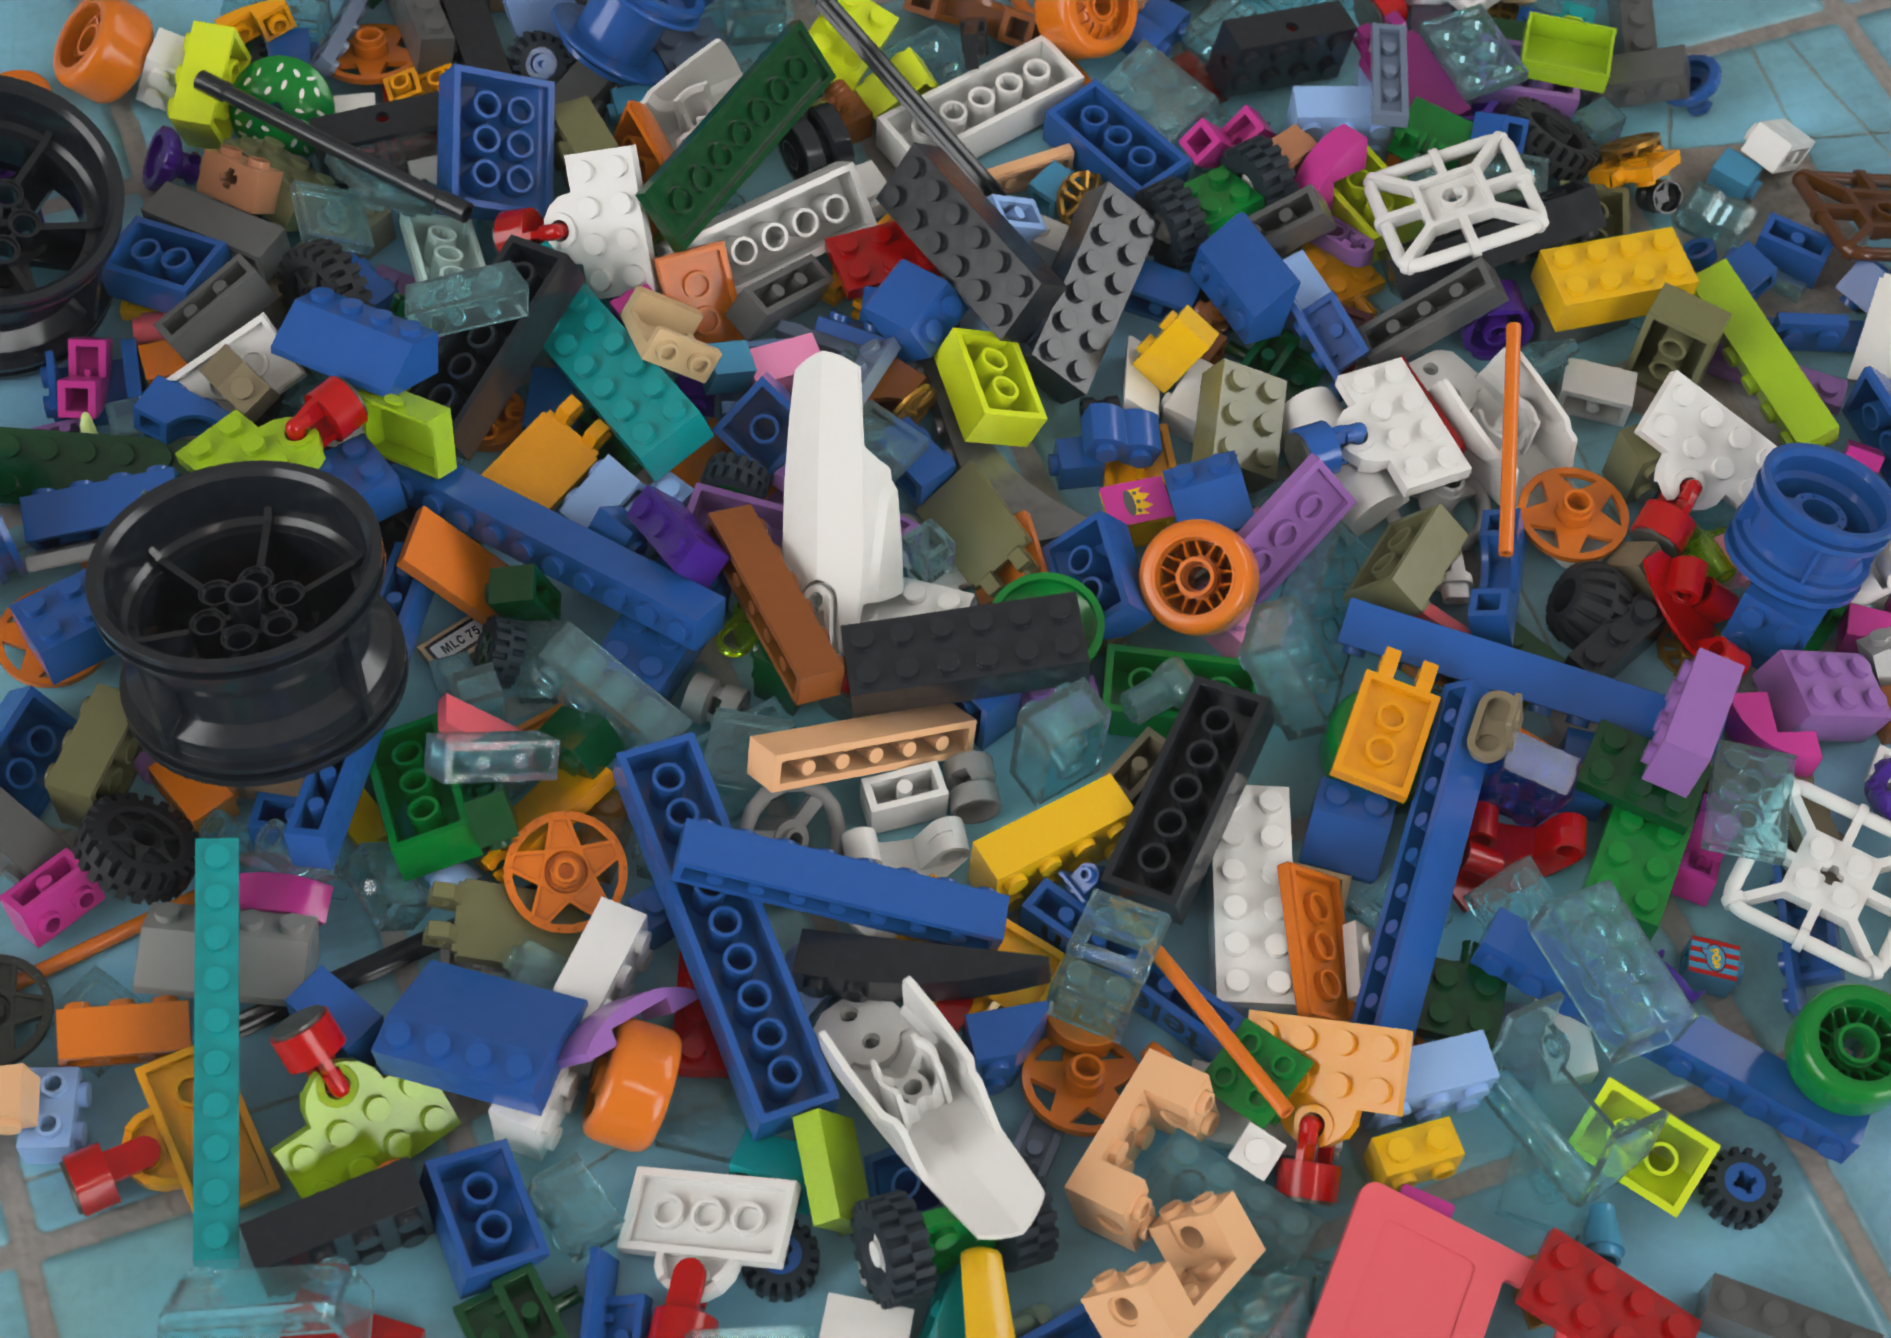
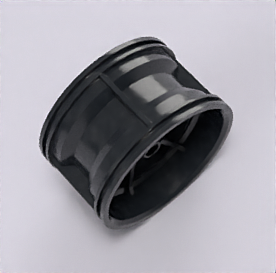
(61, 151)
(278, 616)

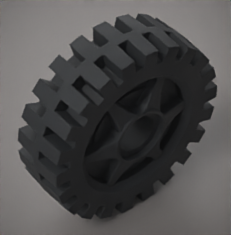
(1557, 138)
(320, 265)
(136, 848)

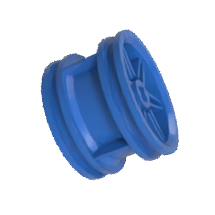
(1810, 526)

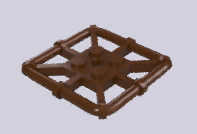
(1860, 203)

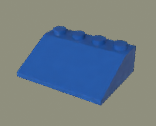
(496, 140)
(478, 1036)

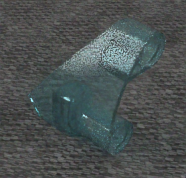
(269, 851)

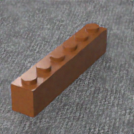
(776, 606)

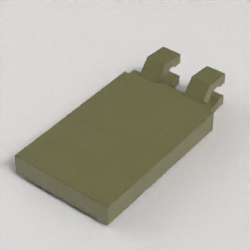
(982, 527)
(489, 924)

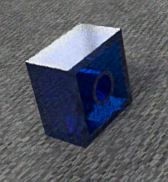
(1530, 781)

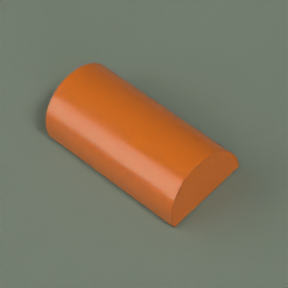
(653, 148)

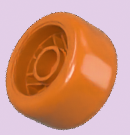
(1086, 26)
(103, 49)
(1169, 574)
(632, 1086)

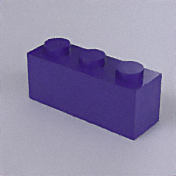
(677, 536)

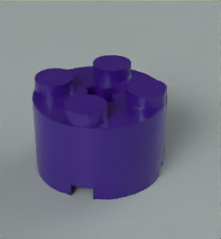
(1487, 334)

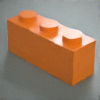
(121, 1031)

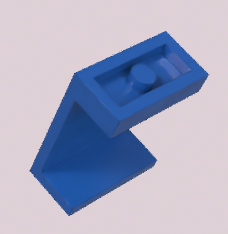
(125, 381)

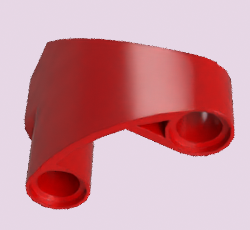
(1693, 603)
(1497, 845)

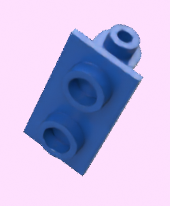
(1083, 881)

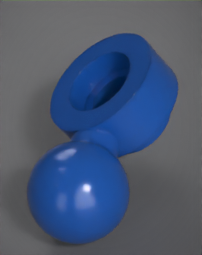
(1701, 253)

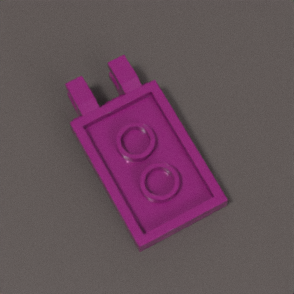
(1425, 74)

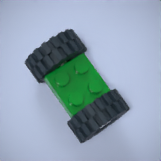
(1189, 212)
(907, 1248)

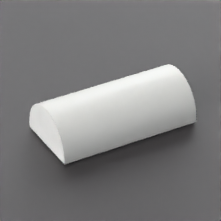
(1375, 491)

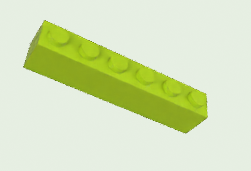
(1765, 362)

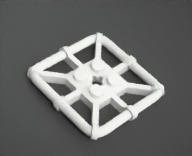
(1473, 204)
(1806, 887)

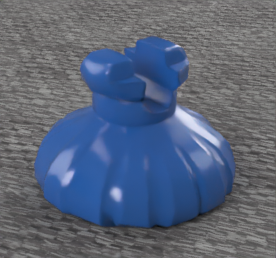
(1704, 81)

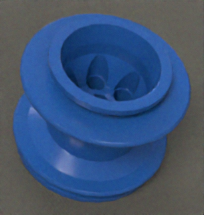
(620, 35)

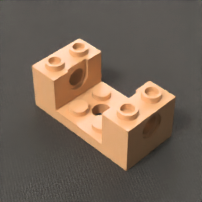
(1103, 1186)
(1205, 1254)

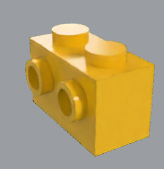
(1175, 348)
(1415, 1154)

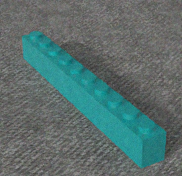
(216, 1055)

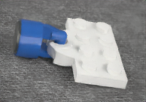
(1383, 428)

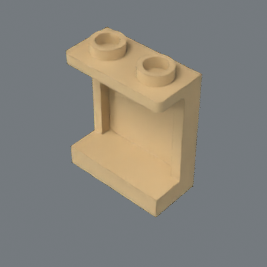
(664, 334)

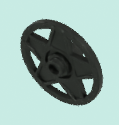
(21, 1009)

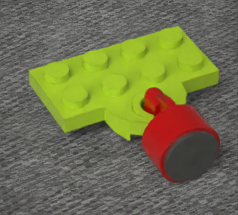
(329, 414)
(349, 1108)

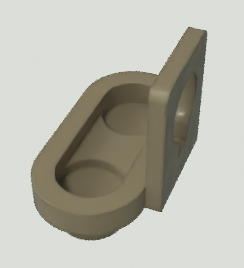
(1495, 726)

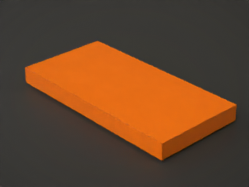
(1315, 941)

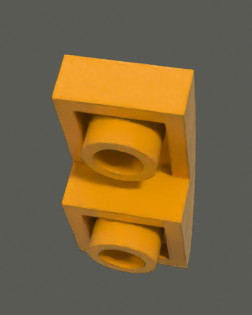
(262, 18)
(410, 83)

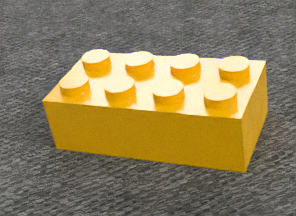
(1610, 277)
(1051, 839)

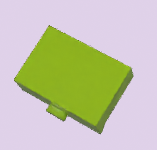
(1567, 51)
(411, 432)
(830, 1167)

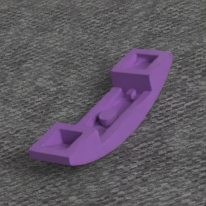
(595, 1033)

